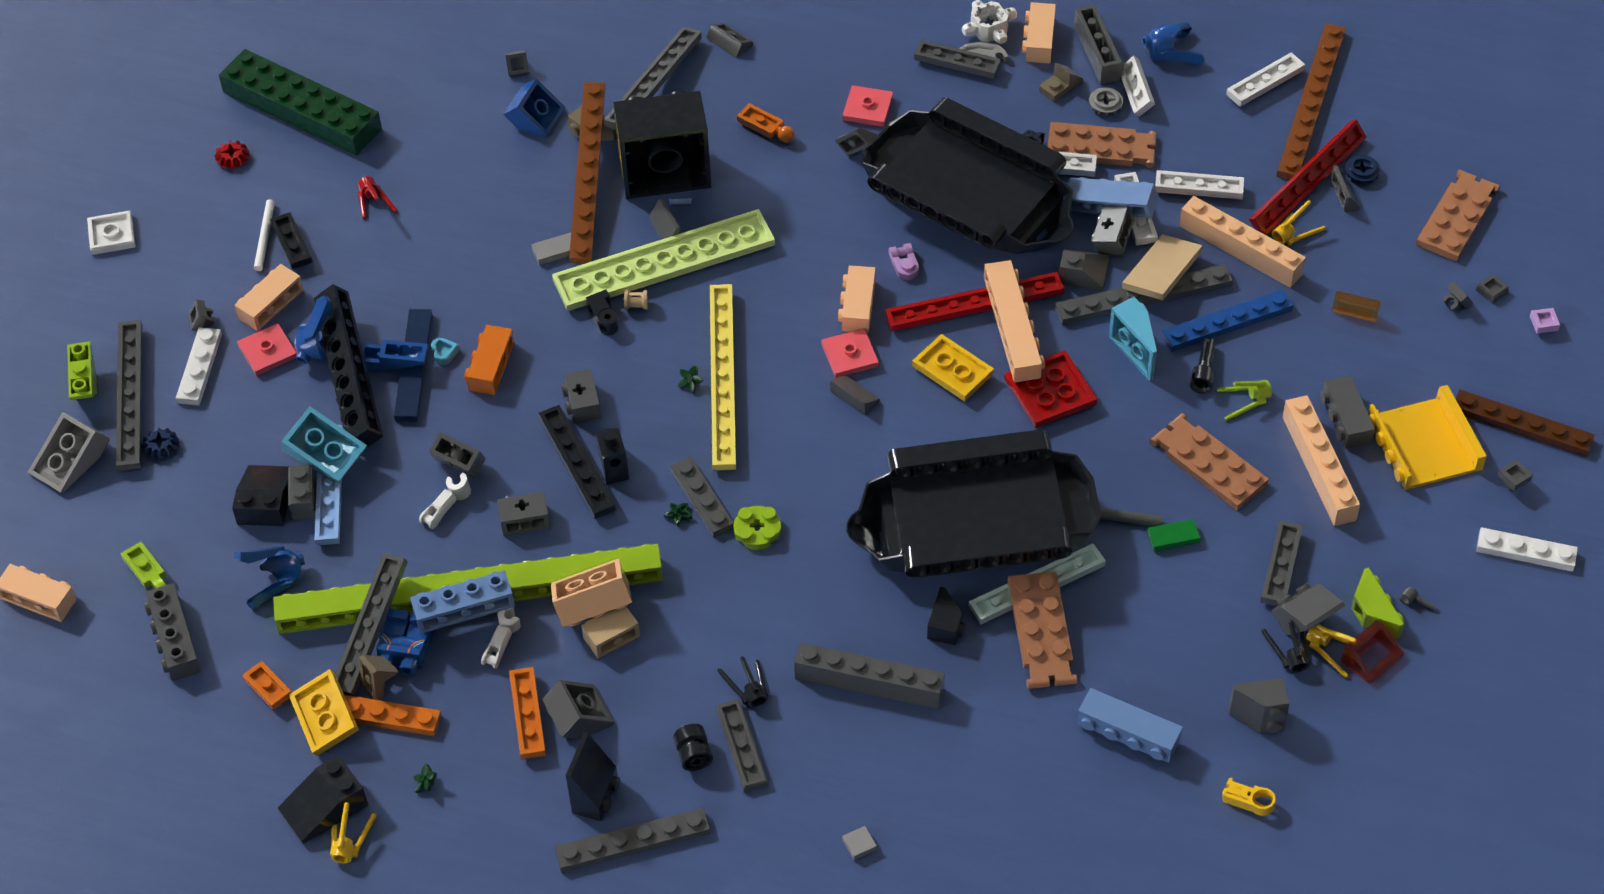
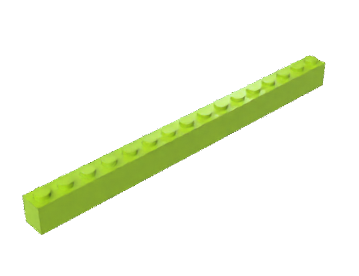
(526, 579)

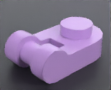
(907, 267)

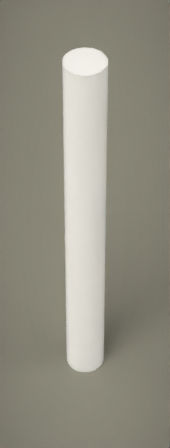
(264, 234)

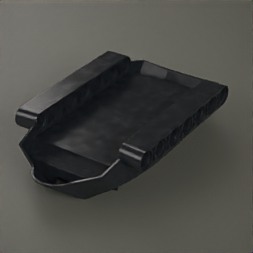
(972, 177)
(976, 505)

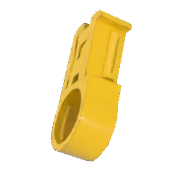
(1244, 797)

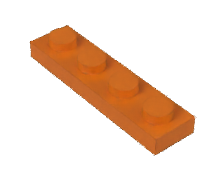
(527, 713)
(394, 715)

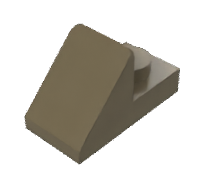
(1060, 83)
(374, 673)

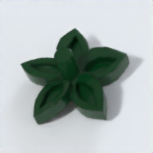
(690, 378)
(678, 512)
(425, 779)

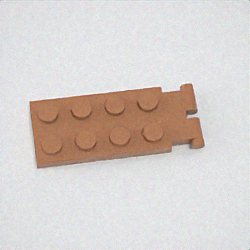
(1110, 144)
(1457, 216)
(1210, 462)
(1041, 629)

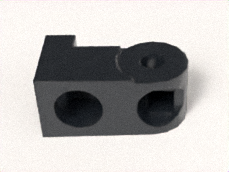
(599, 309)

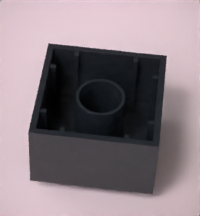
(663, 144)

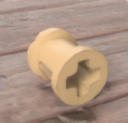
(636, 299)

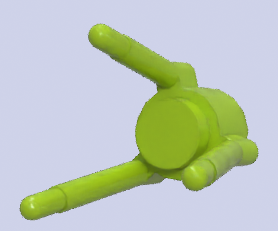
(1257, 390)

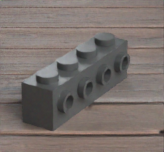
(1098, 44)
(172, 632)

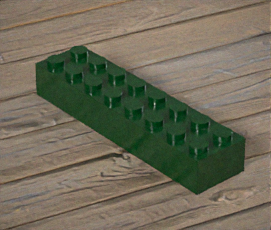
(300, 102)

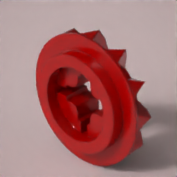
(239, 158)

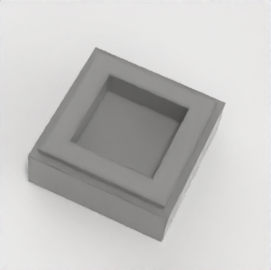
(859, 843)

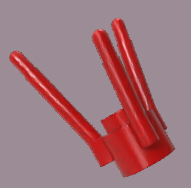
(370, 190)

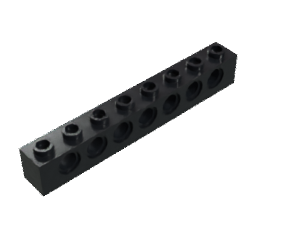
(349, 369)

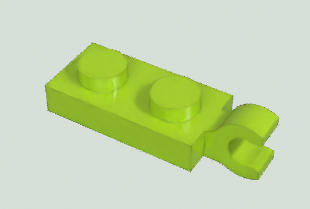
(144, 566)

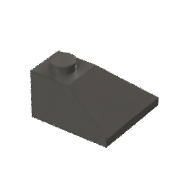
(1083, 269)

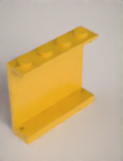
(1428, 440)

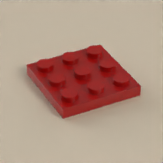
(1057, 392)

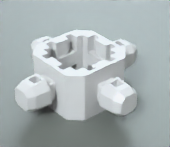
(993, 11)

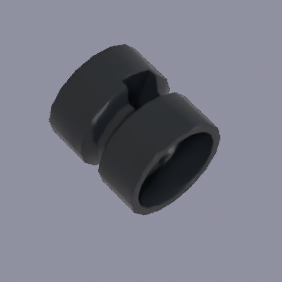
(693, 747)

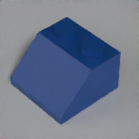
(534, 109)

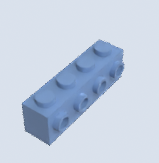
(1093, 194)
(462, 601)
(1129, 725)

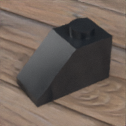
(945, 620)

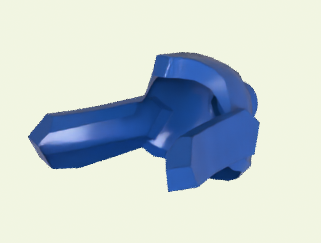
(1161, 41)
(307, 336)
(280, 562)

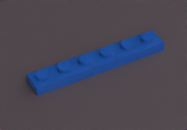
(1227, 320)

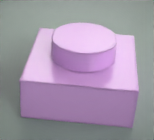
(1544, 320)

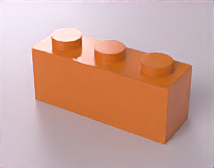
(489, 359)

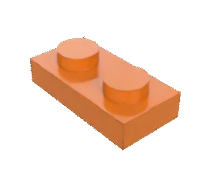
(267, 685)

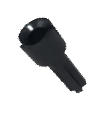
(1203, 374)

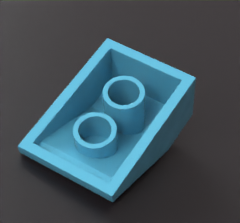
(1133, 335)
(323, 445)

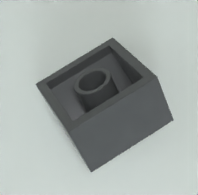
(1306, 608)
(1260, 705)
(577, 709)

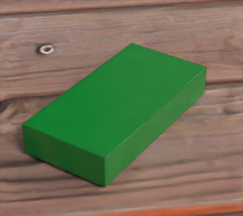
(1173, 535)

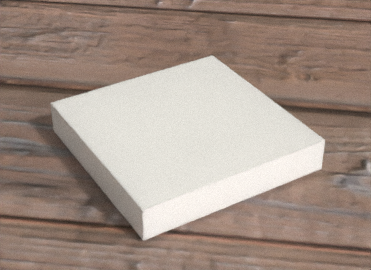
(111, 232)

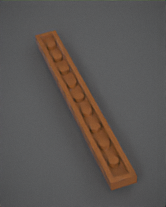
(1311, 101)
(587, 173)

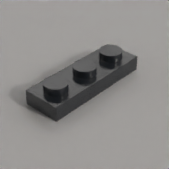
(291, 240)

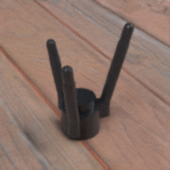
(1296, 657)
(754, 693)

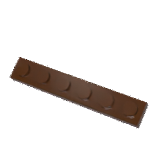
(1525, 423)

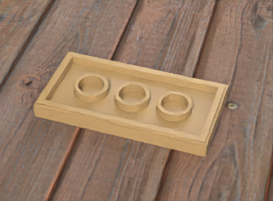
(1162, 267)

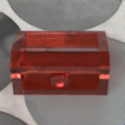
(1374, 633)

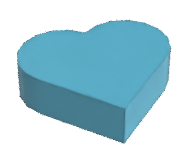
(444, 350)

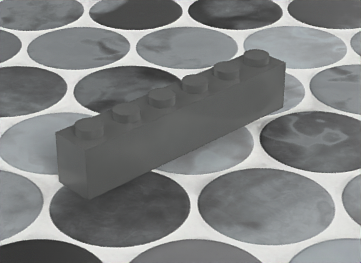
(869, 675)

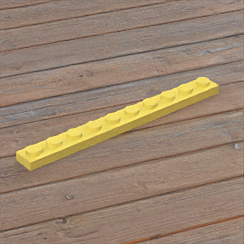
(722, 378)

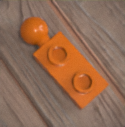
(765, 123)

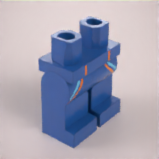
(402, 641)

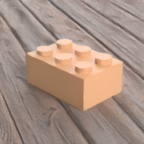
(591, 593)

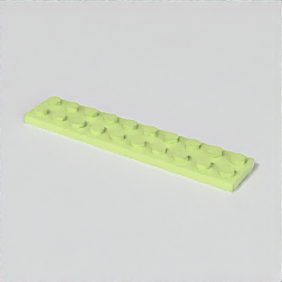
(664, 259)

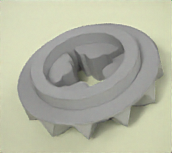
(1112, 96)

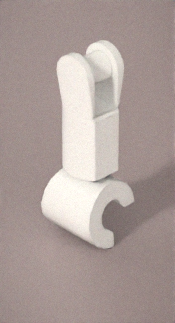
(445, 501)
(501, 637)

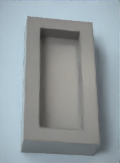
(552, 249)

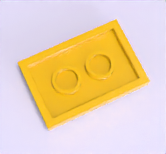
(953, 367)
(323, 712)

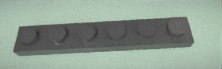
(370, 620)
(632, 840)

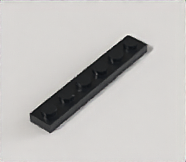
(577, 461)

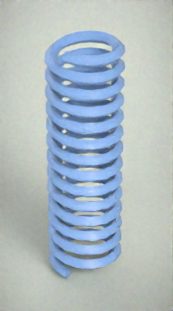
(680, 201)

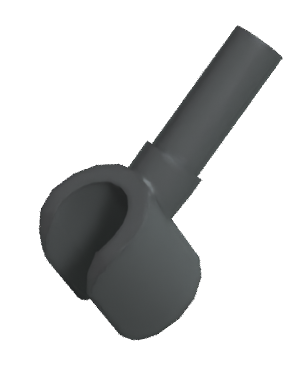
(1411, 595)

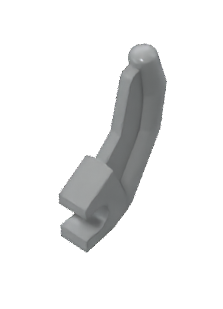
(987, 49)

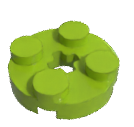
(757, 515)

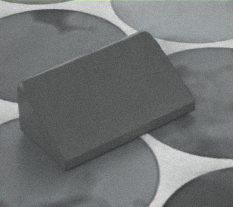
(728, 39)
(856, 140)
(1343, 190)
(664, 220)
(853, 393)

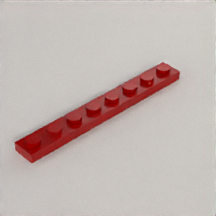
(1308, 178)
(967, 303)

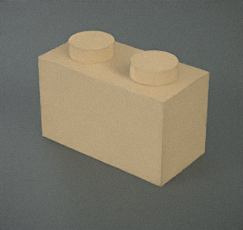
(610, 631)

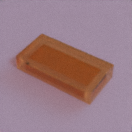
(1356, 306)

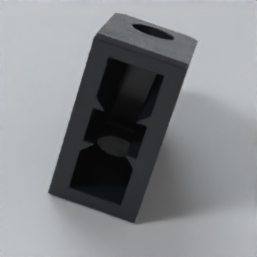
(611, 447)

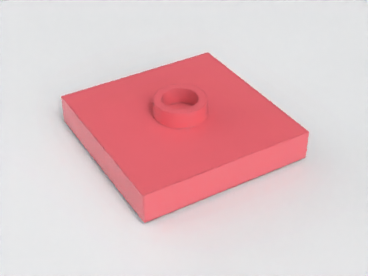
(867, 106)
(267, 349)
(850, 353)

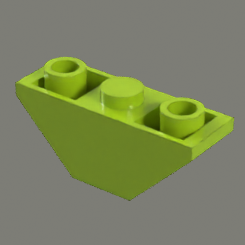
(81, 371)
(1373, 604)

